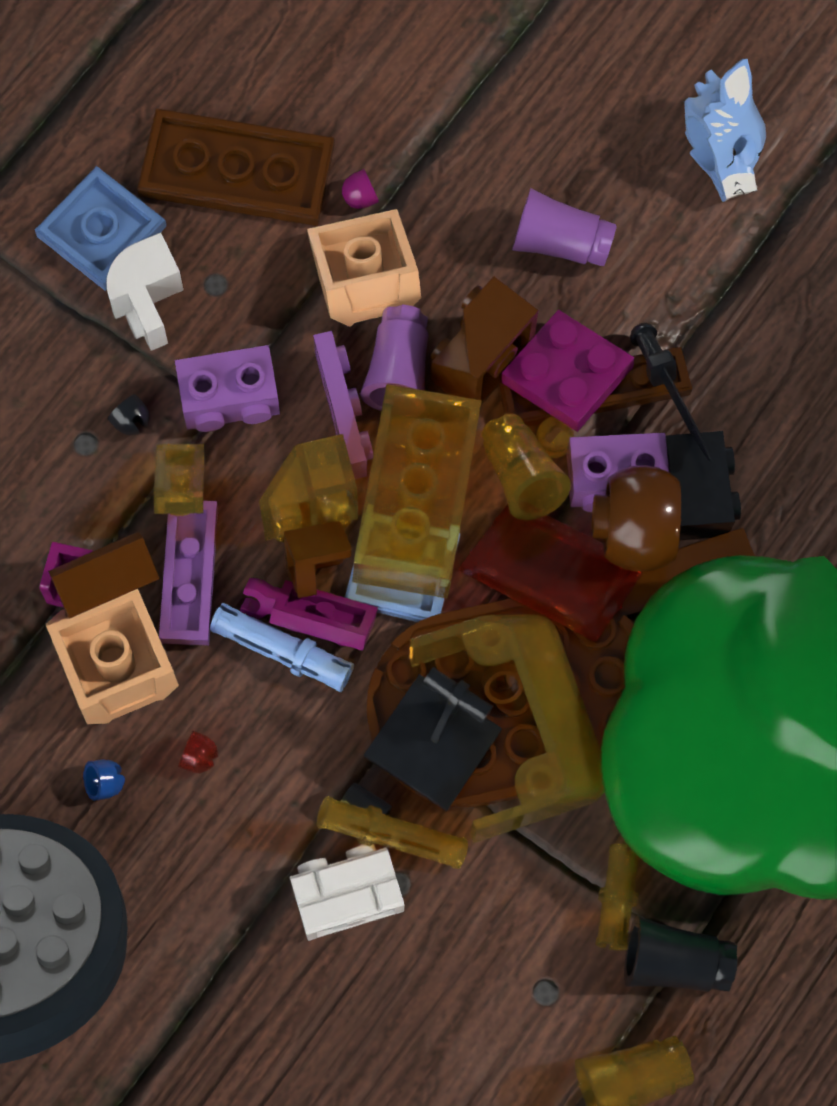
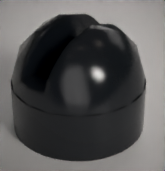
(127, 414)

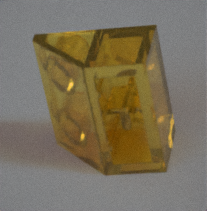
(310, 489)

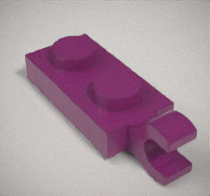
(318, 615)

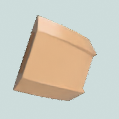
(365, 266)
(112, 658)

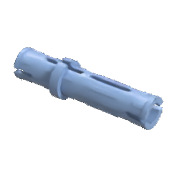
(267, 640)

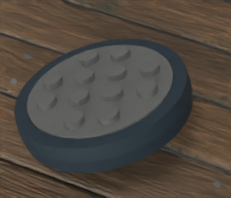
(57, 934)

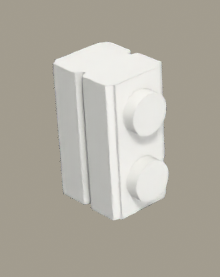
(346, 891)

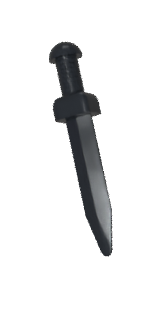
(662, 370)

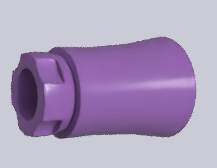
(563, 231)
(397, 354)

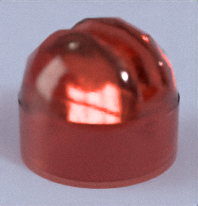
(198, 753)

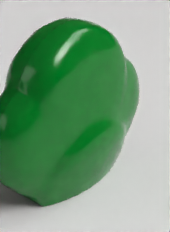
(730, 729)

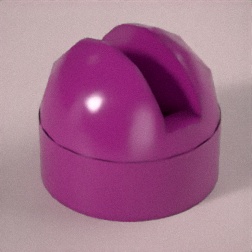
(359, 191)

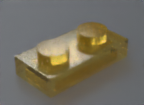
(179, 479)

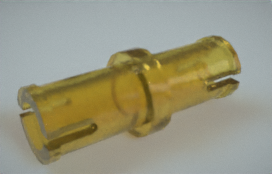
(617, 898)

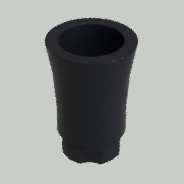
(678, 958)

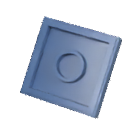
(97, 225)

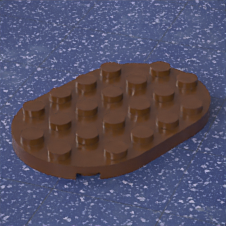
(595, 666)

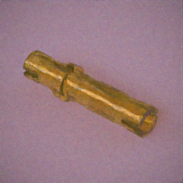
(374, 827)

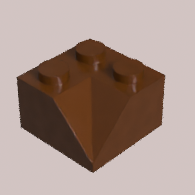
(492, 334)

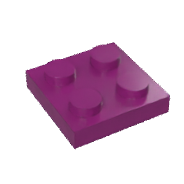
(567, 370)

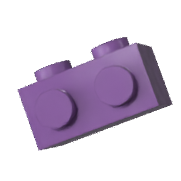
(227, 388)
(598, 457)

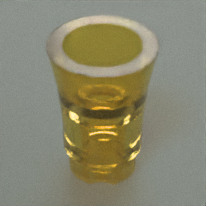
(524, 469)
(635, 1074)

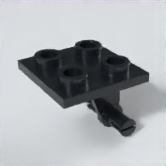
(435, 738)

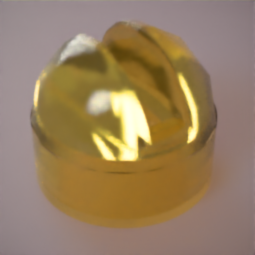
(560, 443)

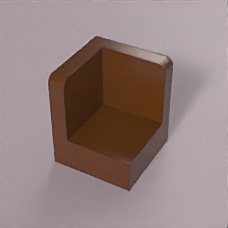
(313, 549)

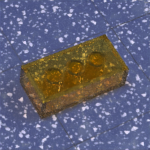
(416, 491)

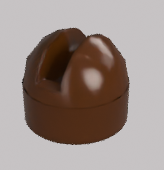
(503, 694)

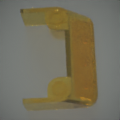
(570, 769)

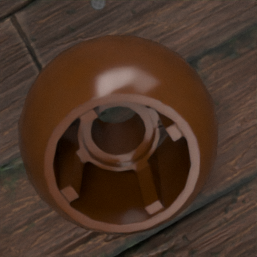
(639, 518)

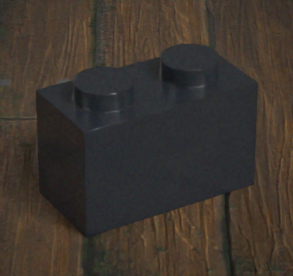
(706, 493)

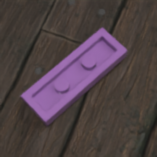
(342, 402)
(189, 577)

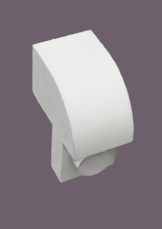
(139, 279)

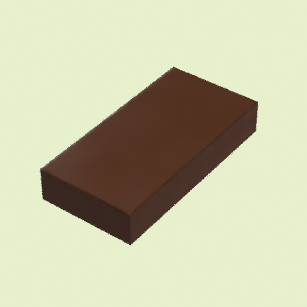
(104, 574)

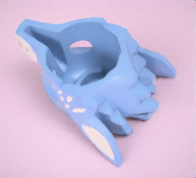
(725, 120)

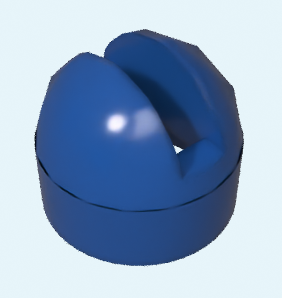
(102, 779)

